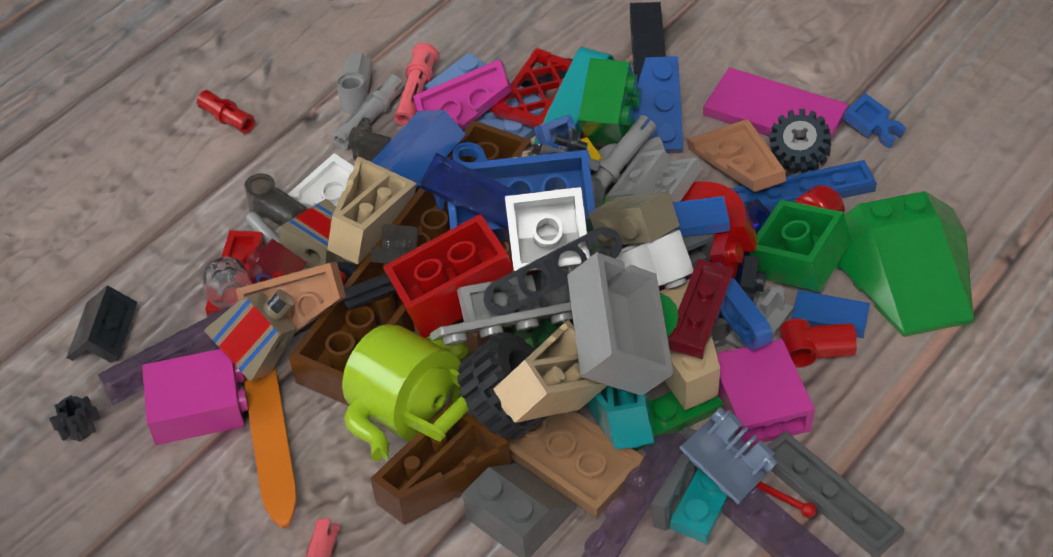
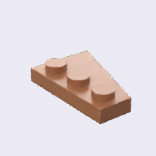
(740, 154)
(311, 289)

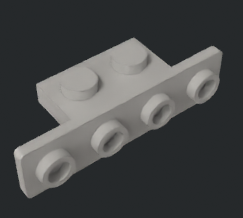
(479, 319)

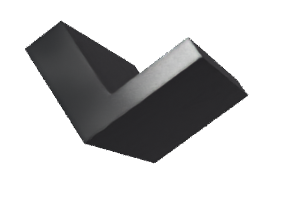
(103, 325)

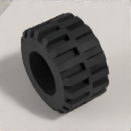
(483, 372)

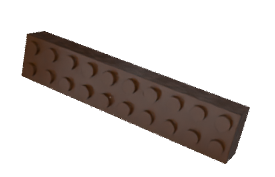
(325, 349)

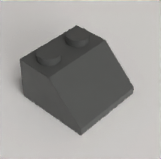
(515, 508)

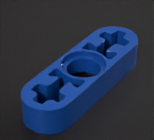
(745, 318)

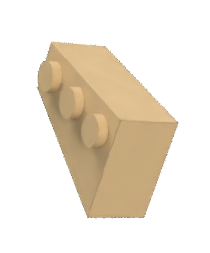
(369, 201)
(693, 378)
(547, 380)

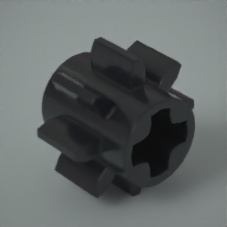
(75, 418)

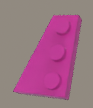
(467, 95)

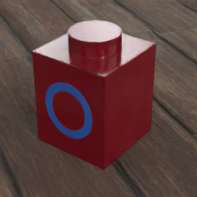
(270, 259)

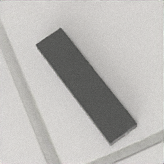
(834, 496)

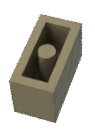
(636, 218)

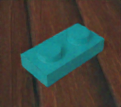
(699, 508)

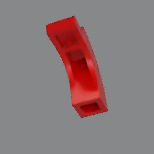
(727, 246)

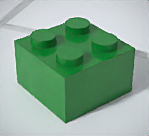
(608, 101)
(801, 244)

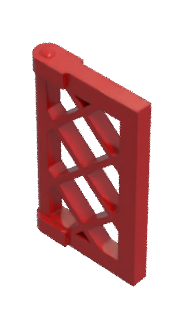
(521, 112)

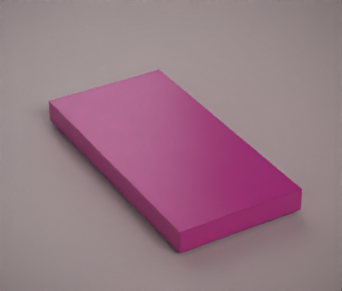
(762, 101)

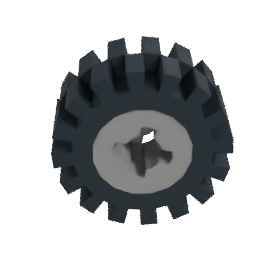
(800, 153)

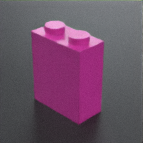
(764, 392)
(193, 396)

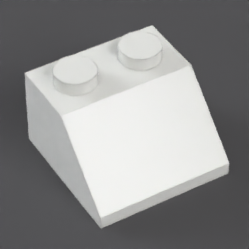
(544, 223)

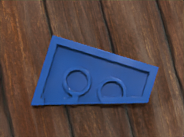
(662, 100)

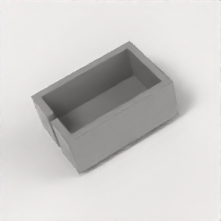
(619, 325)

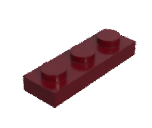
(700, 308)

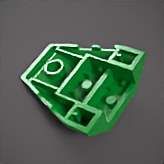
(911, 262)

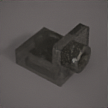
(365, 142)
(395, 242)

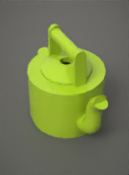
(401, 386)

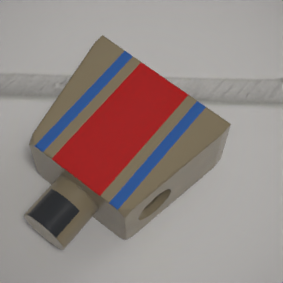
(309, 235)
(255, 332)

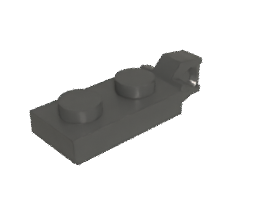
(673, 488)

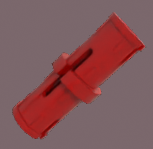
(226, 111)

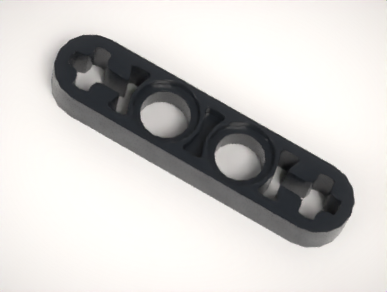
(549, 265)

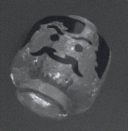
(222, 278)

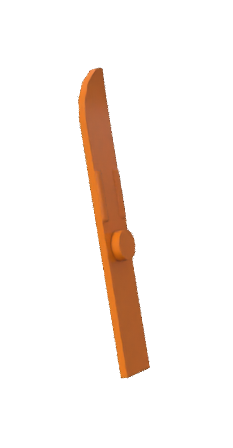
(271, 449)

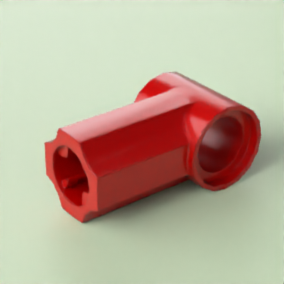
(810, 342)

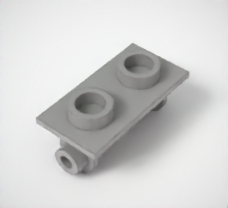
(774, 309)

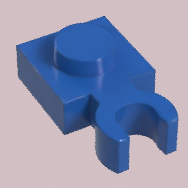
(872, 117)

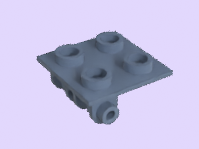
(728, 458)

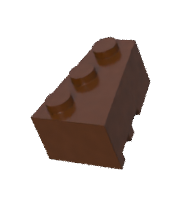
(434, 471)

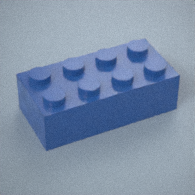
(533, 175)

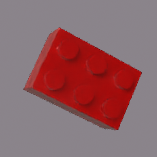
(435, 271)

